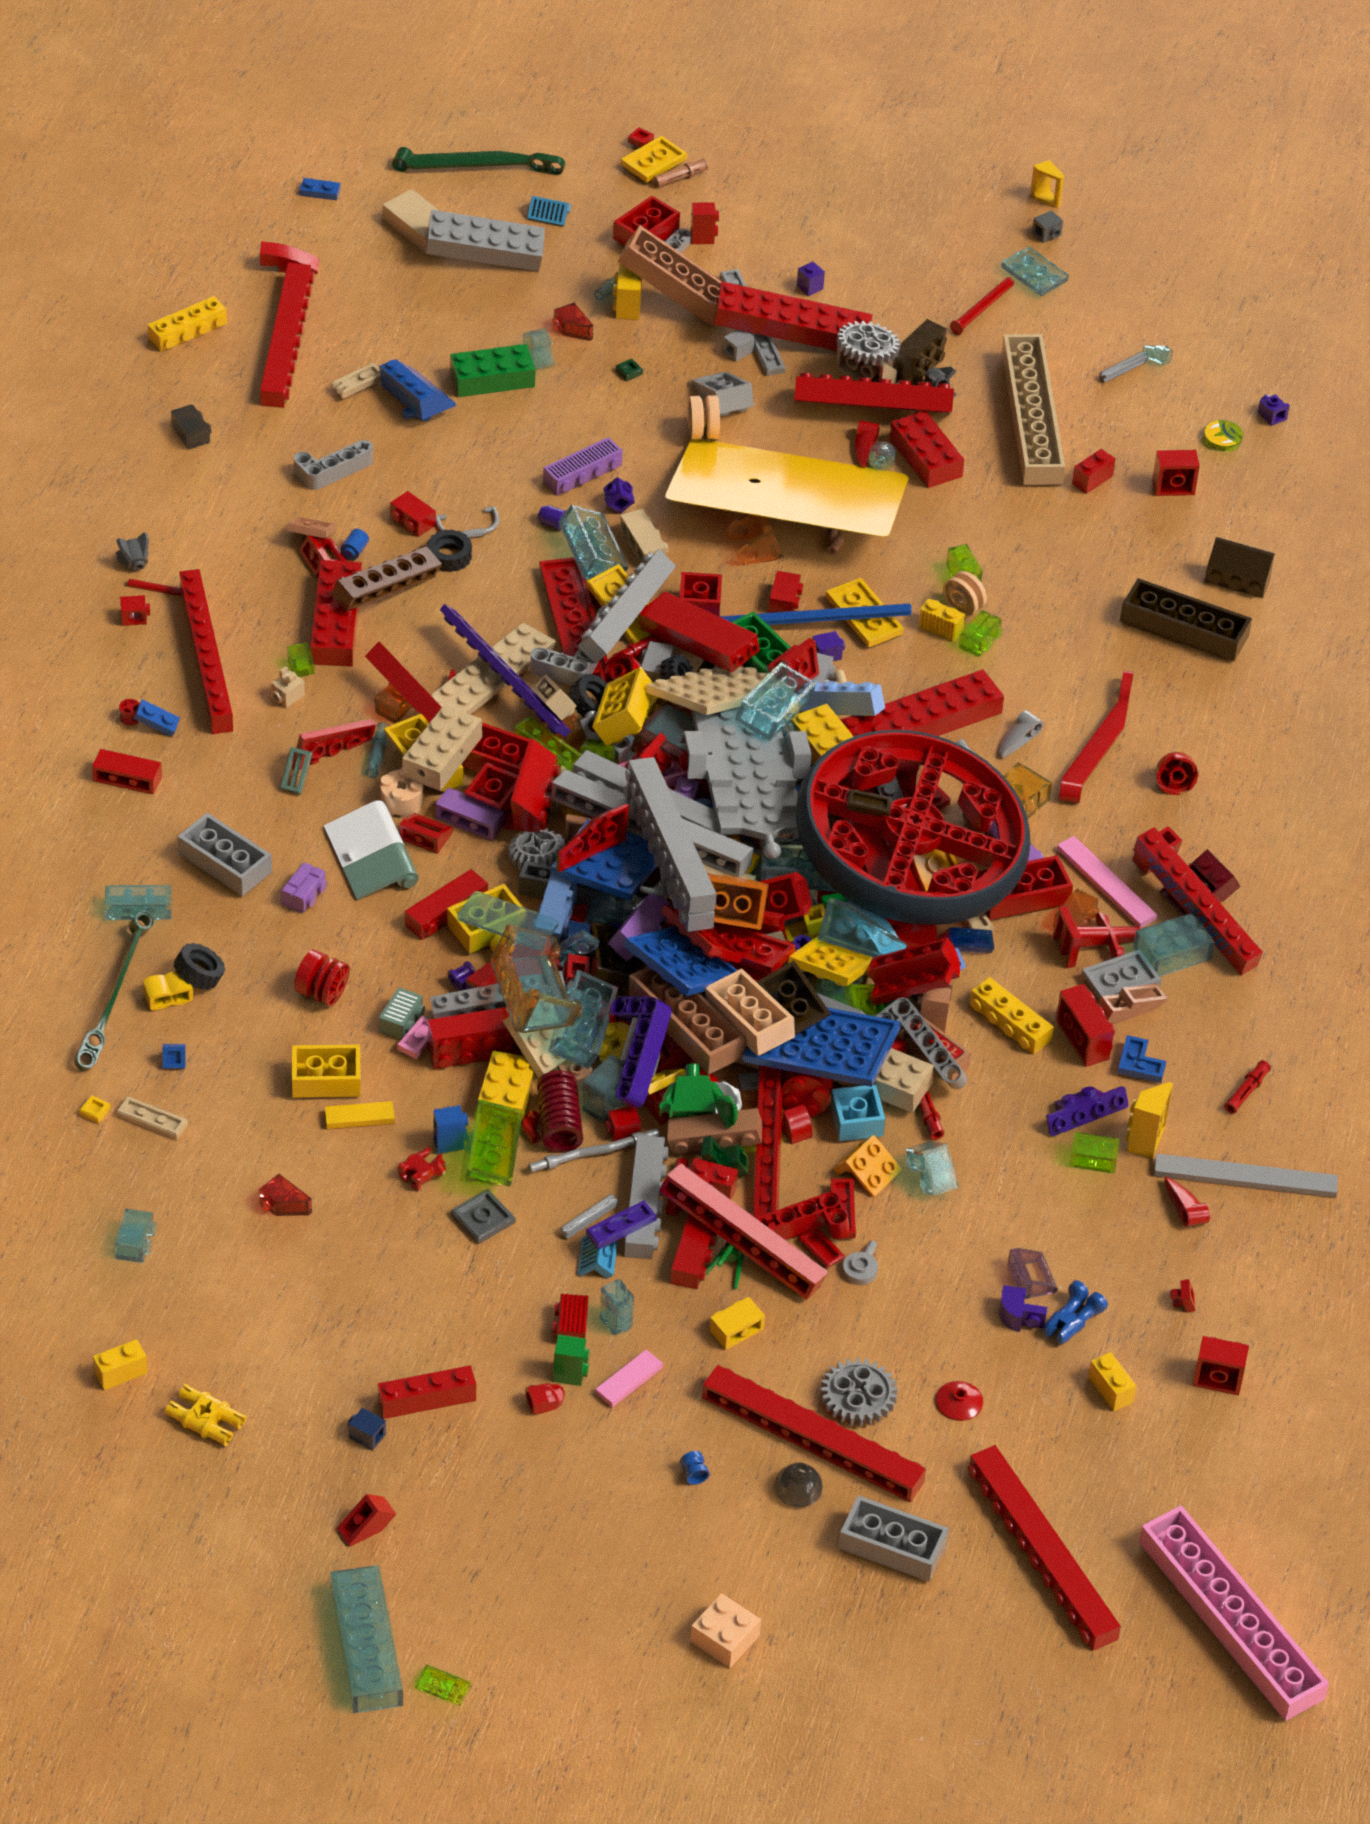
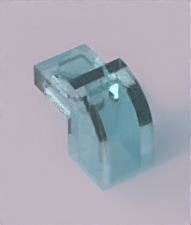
(539, 347)

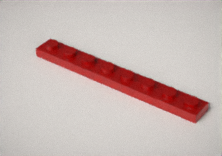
(768, 1153)

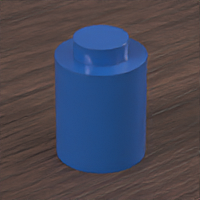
(354, 544)

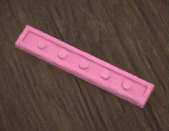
(1107, 882)

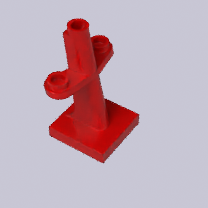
(1074, 937)

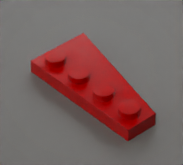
(334, 739)

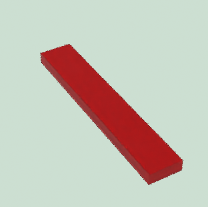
(403, 681)

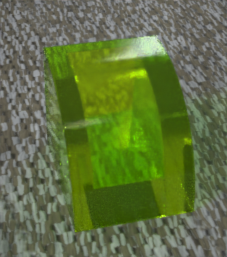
(300, 659)

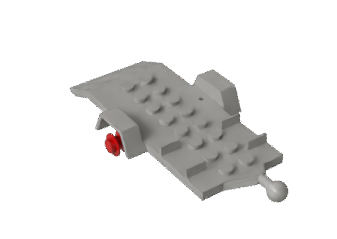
(747, 775)

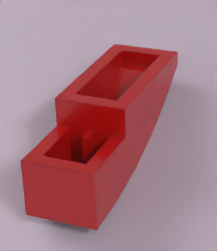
(280, 255)

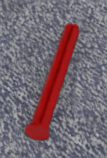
(958, 326)

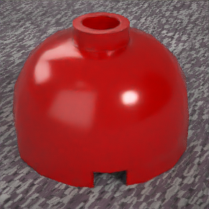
(618, 666)
(1176, 773)

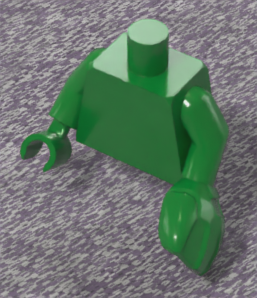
(697, 1096)

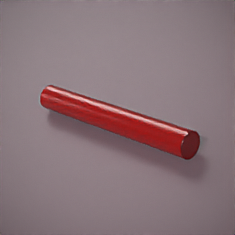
(154, 587)

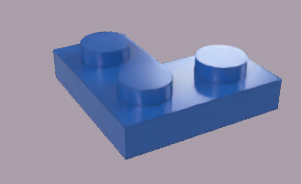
(1136, 1064)

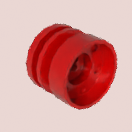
(321, 977)

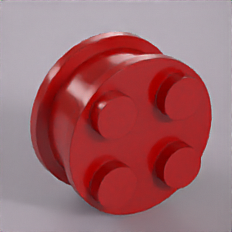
(806, 1090)

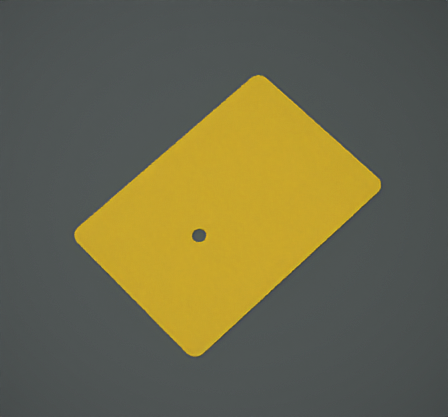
(789, 487)

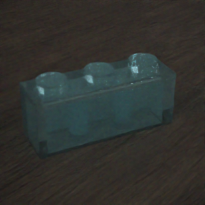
(125, 901)

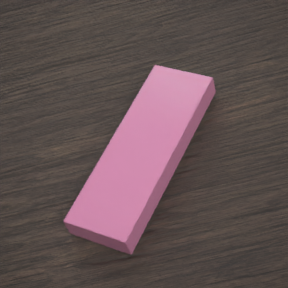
(629, 1378)

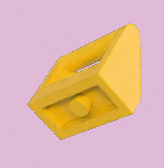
(1041, 183)

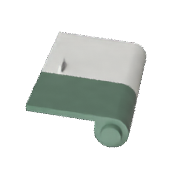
(371, 850)

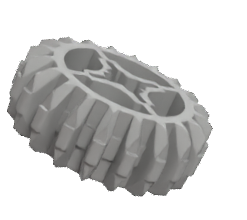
(535, 848)

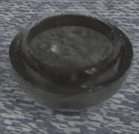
(798, 1485)

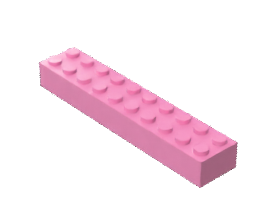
(1233, 1613)

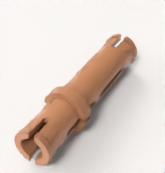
(687, 170)

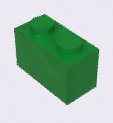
(571, 1360)

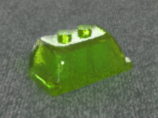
(491, 1145)

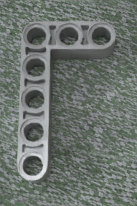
(561, 666)
(921, 1037)

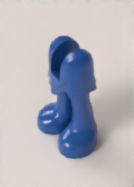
(1067, 1319)

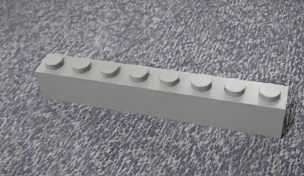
(626, 605)
(613, 776)

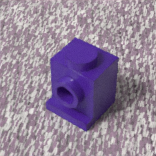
(1270, 406)

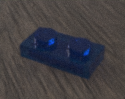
(971, 939)

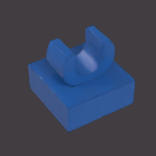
(174, 1055)

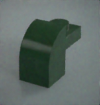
(731, 1156)

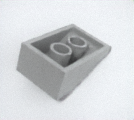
(732, 391)

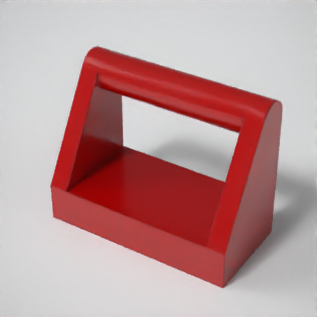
(313, 552)
(422, 836)

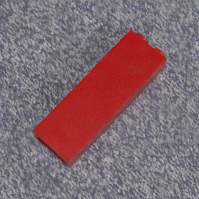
(698, 632)

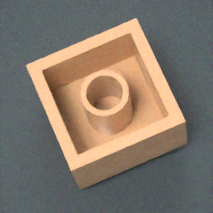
(725, 1630)

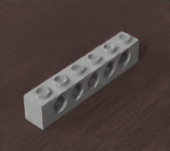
(470, 1000)

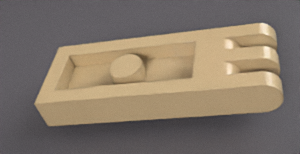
(357, 380)

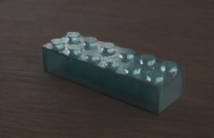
(366, 1639)

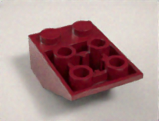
(1213, 875)

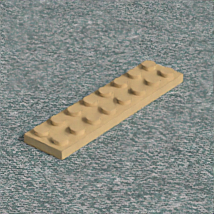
(479, 683)

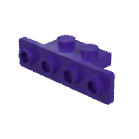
(1085, 1107)

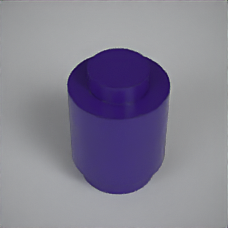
(551, 516)

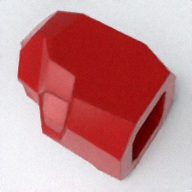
(544, 1397)

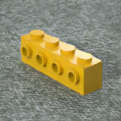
(187, 324)
(1011, 1015)

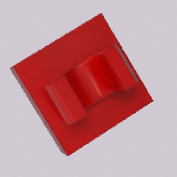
(1184, 1296)

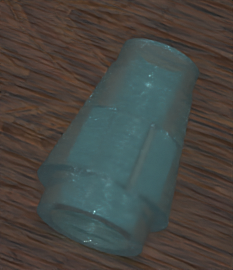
(1158, 353)

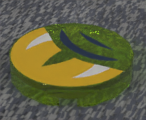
(1223, 435)

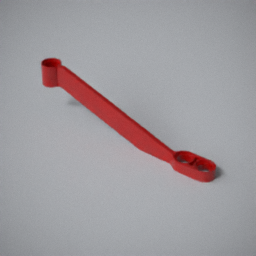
(1097, 746)

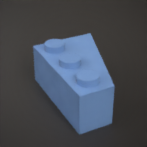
(559, 902)

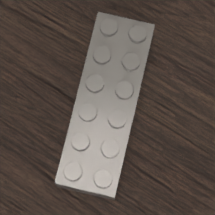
(485, 240)

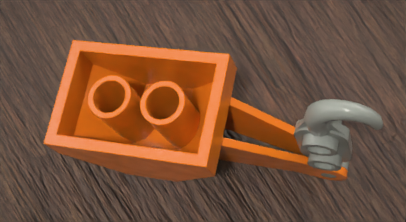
(737, 900)

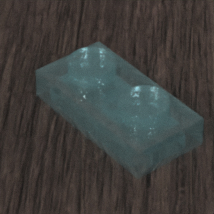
(578, 944)

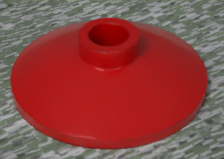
(957, 1407)

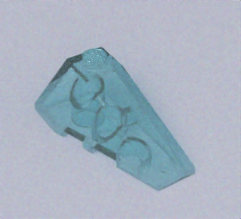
(855, 931)

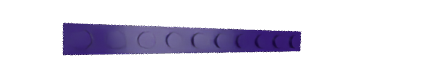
(508, 676)

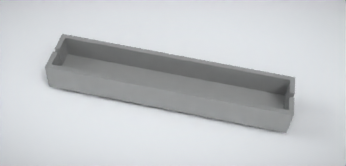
(670, 844)

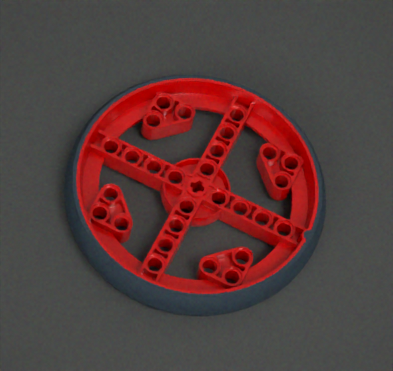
(914, 827)

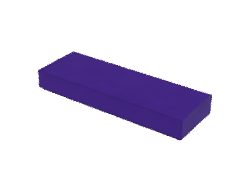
(621, 1224)

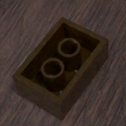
(920, 352)

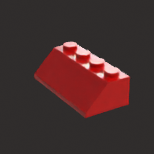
(534, 788)

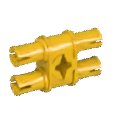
(205, 1415)

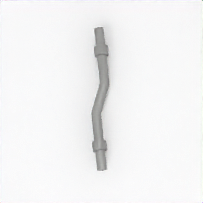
(552, 1161)

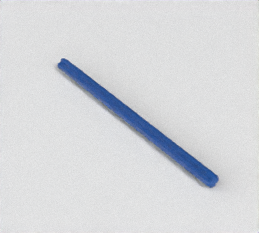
(831, 614)

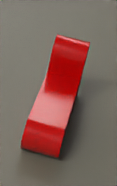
(810, 1215)

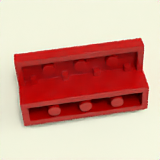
(913, 970)

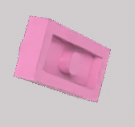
(415, 1040)

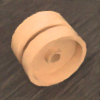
(703, 417)

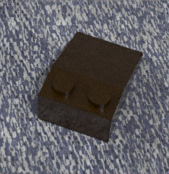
(796, 996)

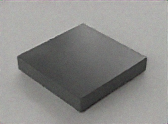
(483, 1216)

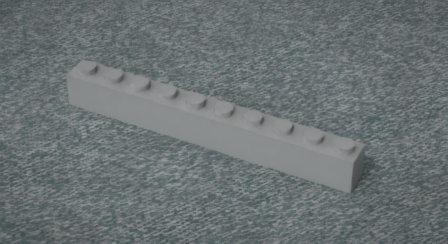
(596, 799)

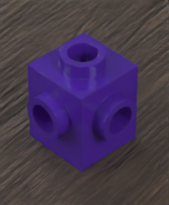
(619, 495)

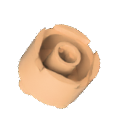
(401, 794)

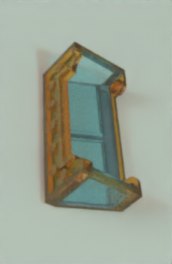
(532, 981)

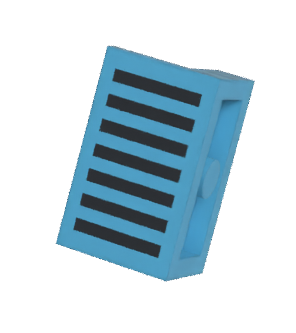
(548, 210)
(599, 1260)

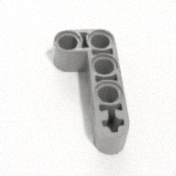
(333, 467)

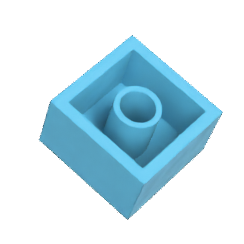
(857, 1112)

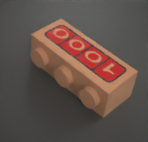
(958, 1052)

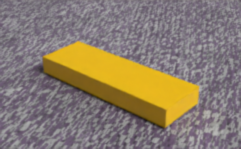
(359, 1115)

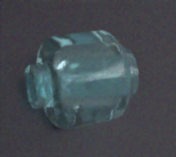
(883, 454)

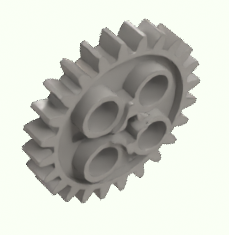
(868, 342)
(858, 1397)

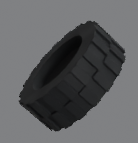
(455, 539)
(579, 695)
(195, 975)

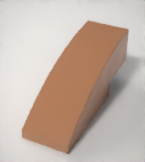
(1132, 1002)

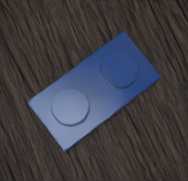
(320, 189)
(156, 718)

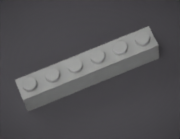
(646, 1186)

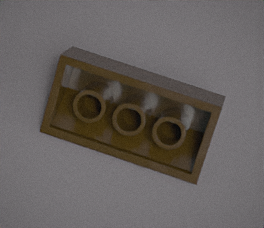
(606, 962)

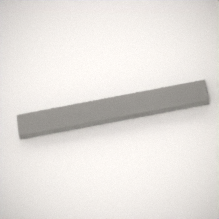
(763, 345)
(1246, 1175)

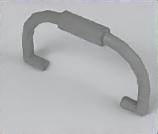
(474, 532)

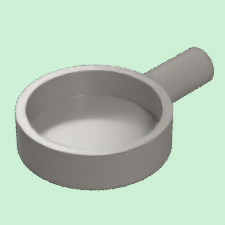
(861, 1267)

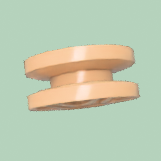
(964, 593)

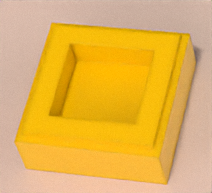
(94, 1109)

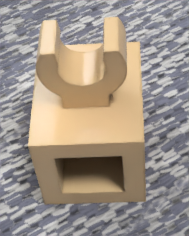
(287, 688)

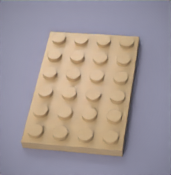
(709, 689)

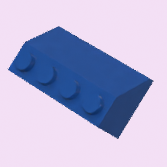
(413, 389)

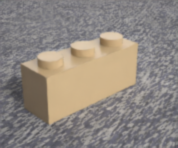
(641, 534)
(554, 697)

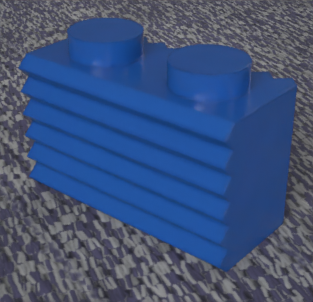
(449, 1129)

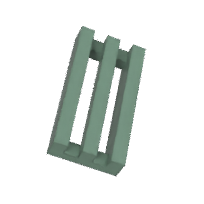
(306, 763)

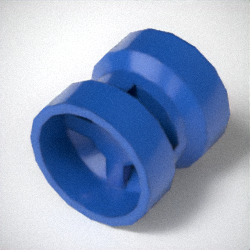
(694, 1466)

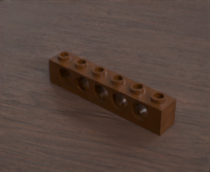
(386, 578)

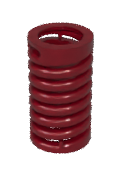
(560, 1111)

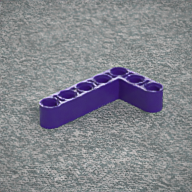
(645, 1044)

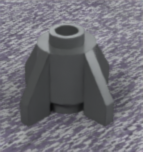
(939, 375)
(133, 551)

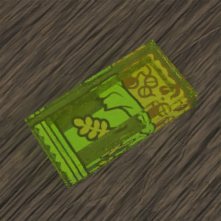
(443, 1685)

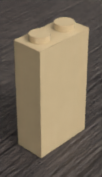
(409, 216)

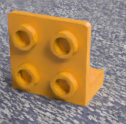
(870, 1165)

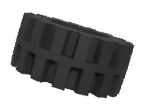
(674, 666)

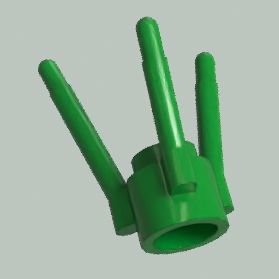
(729, 1254)

